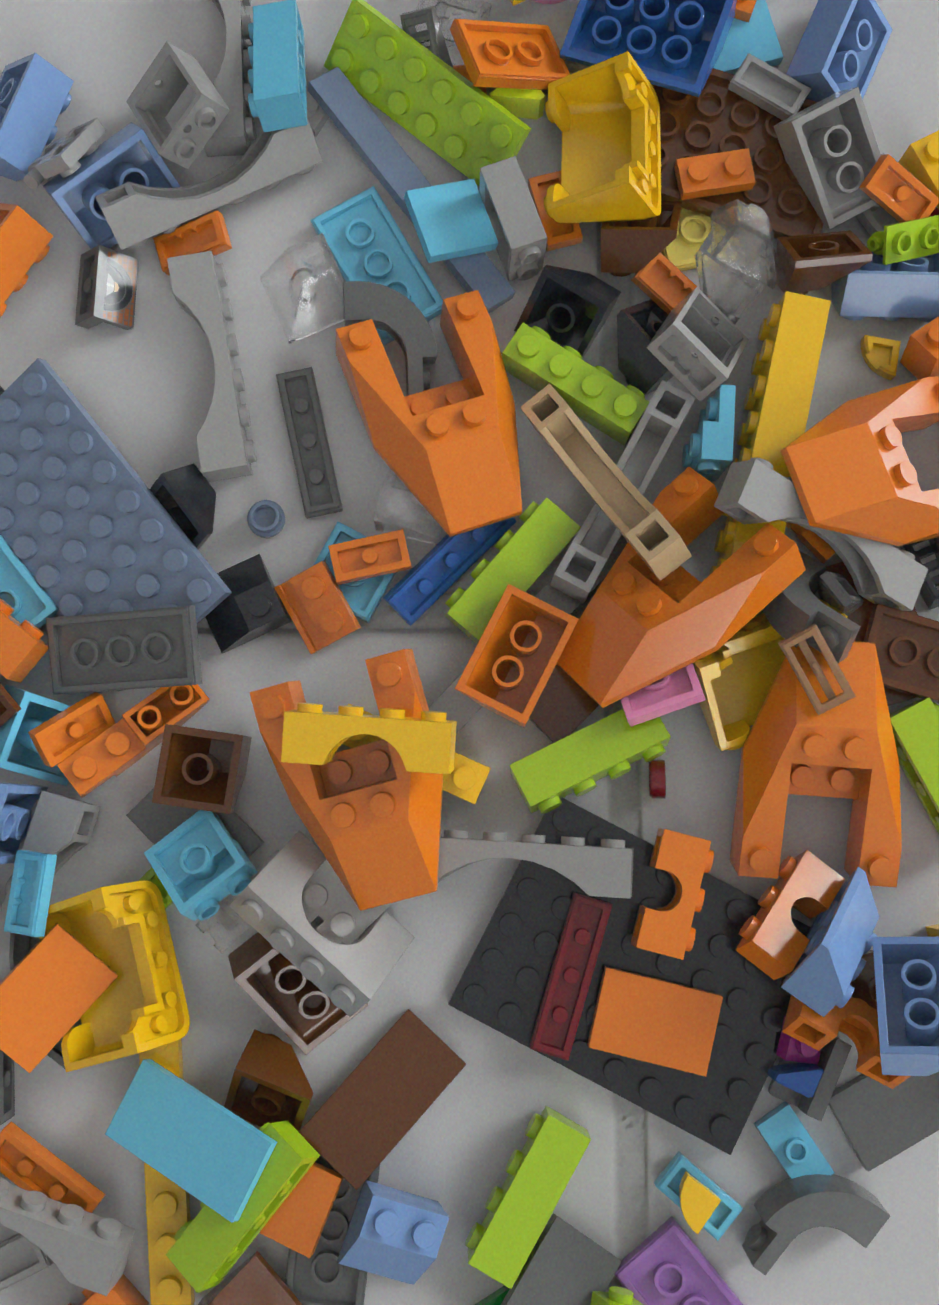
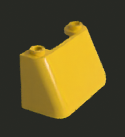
(607, 144)
(739, 679)
(147, 1000)

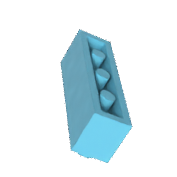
(277, 66)

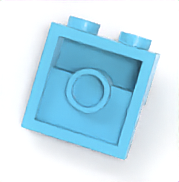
(712, 444)
(200, 865)

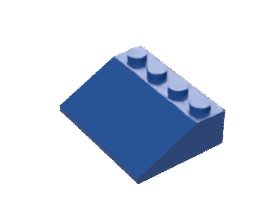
(667, 38)

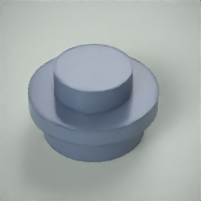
(266, 518)

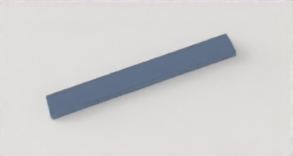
(398, 174)

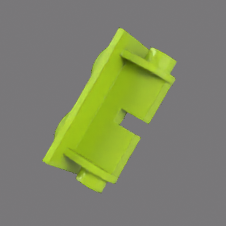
(906, 240)

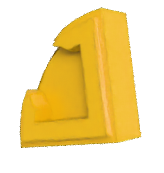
(881, 355)
(696, 1202)

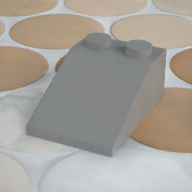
(831, 154)

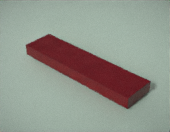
(570, 976)

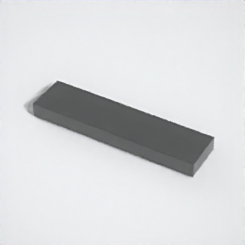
(309, 443)

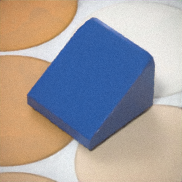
(797, 1077)

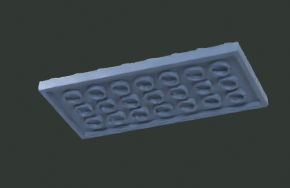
(85, 514)

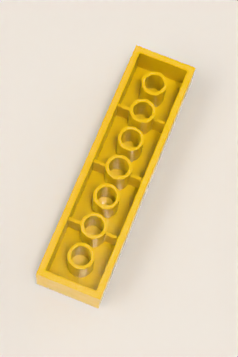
(779, 396)

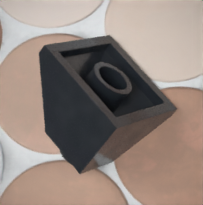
(569, 306)
(634, 332)
(188, 501)
(249, 609)

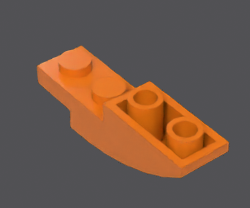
(131, 737)

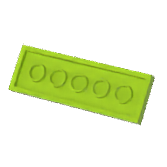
(423, 92)

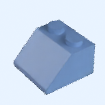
(393, 1233)

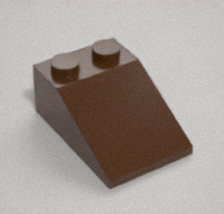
(286, 994)

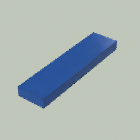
(441, 569)

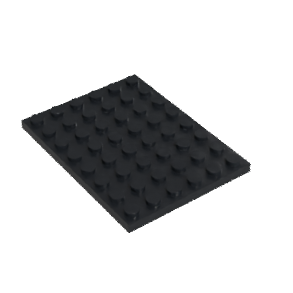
(516, 954)

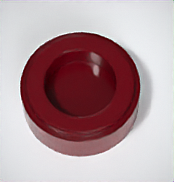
(657, 779)

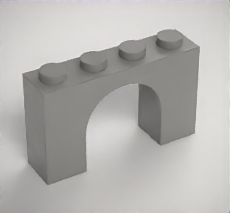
(340, 971)

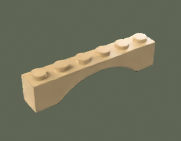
(606, 484)

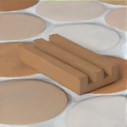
(800, 639)

